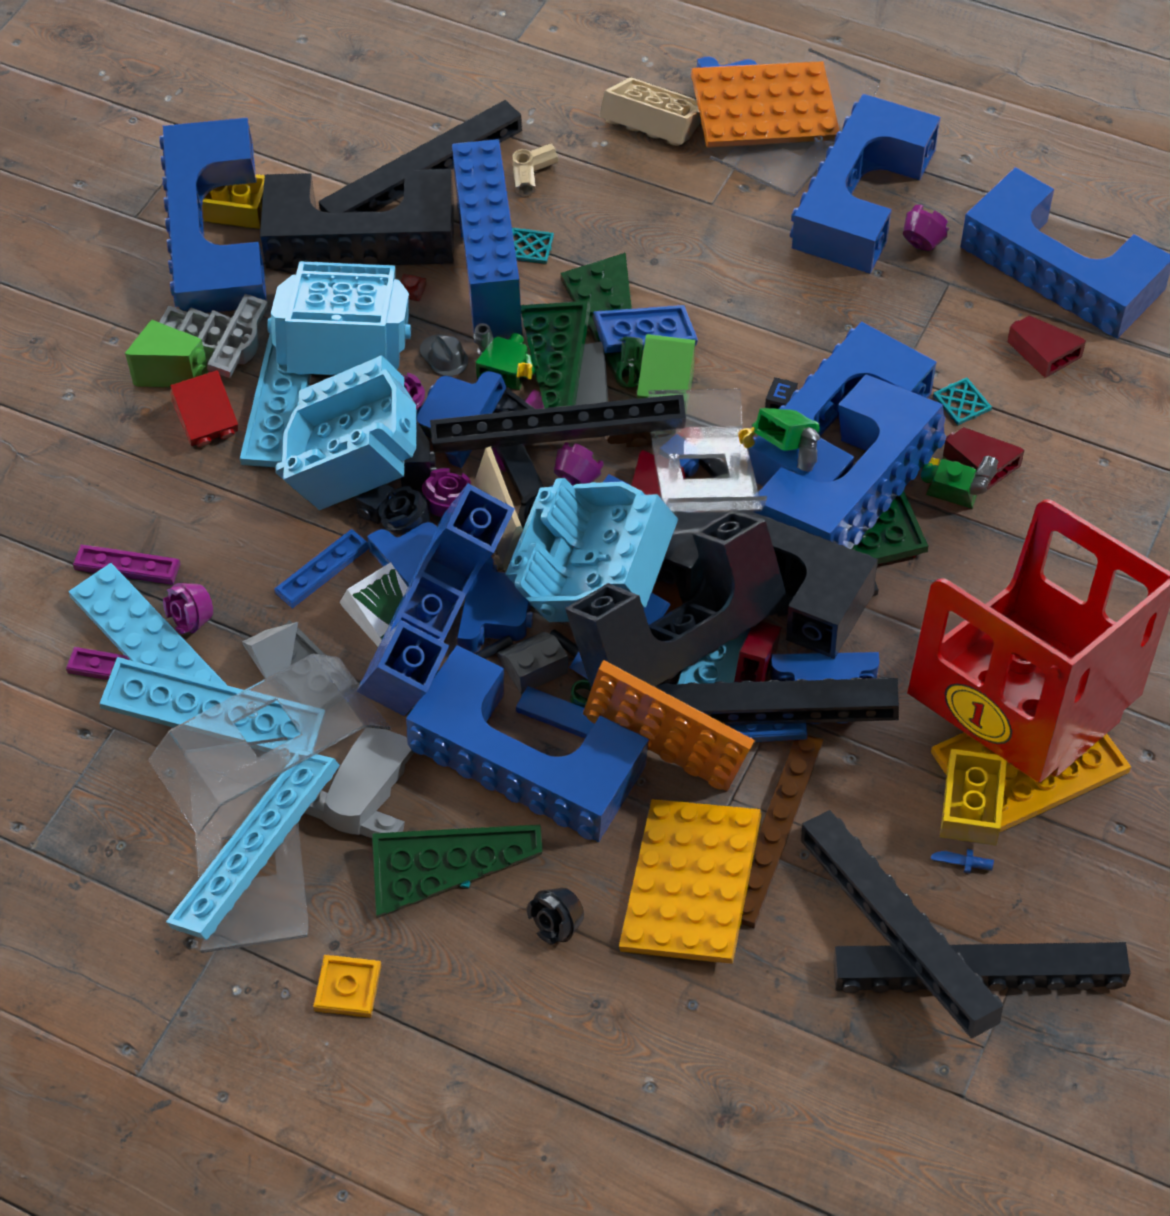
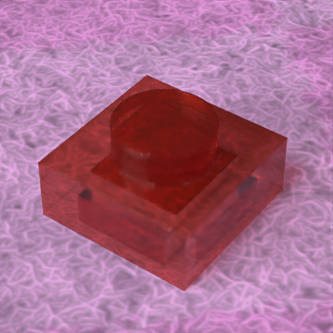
(414, 285)

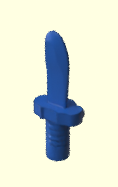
(967, 860)

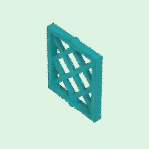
(529, 233)
(952, 387)

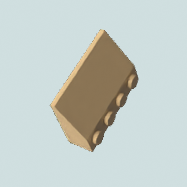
(651, 110)
(491, 482)

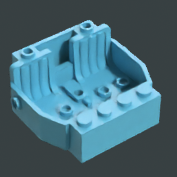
(339, 317)
(349, 434)
(586, 539)

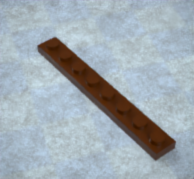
(779, 823)

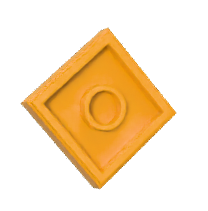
(347, 986)

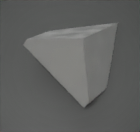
(272, 648)

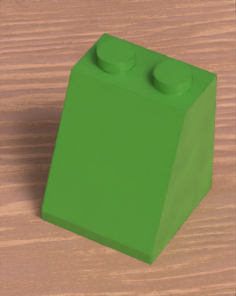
(165, 356)
(666, 364)

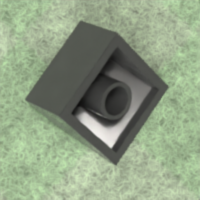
(534, 661)

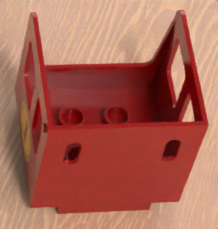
(1035, 664)

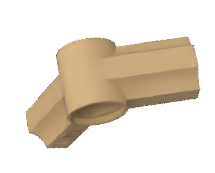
(527, 162)

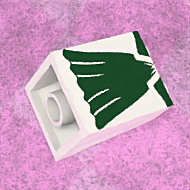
(375, 601)

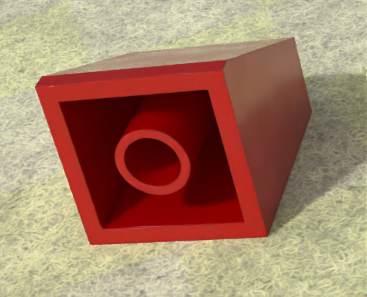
(204, 409)

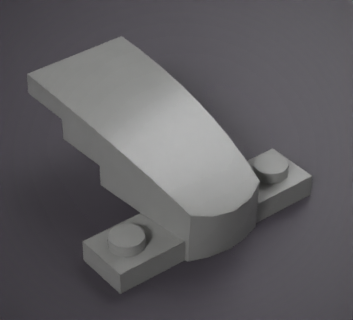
(224, 338)
(364, 785)

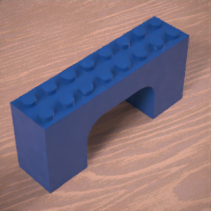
(873, 138)
(194, 163)
(487, 237)
(1100, 291)
(860, 354)
(899, 437)
(417, 631)
(572, 789)

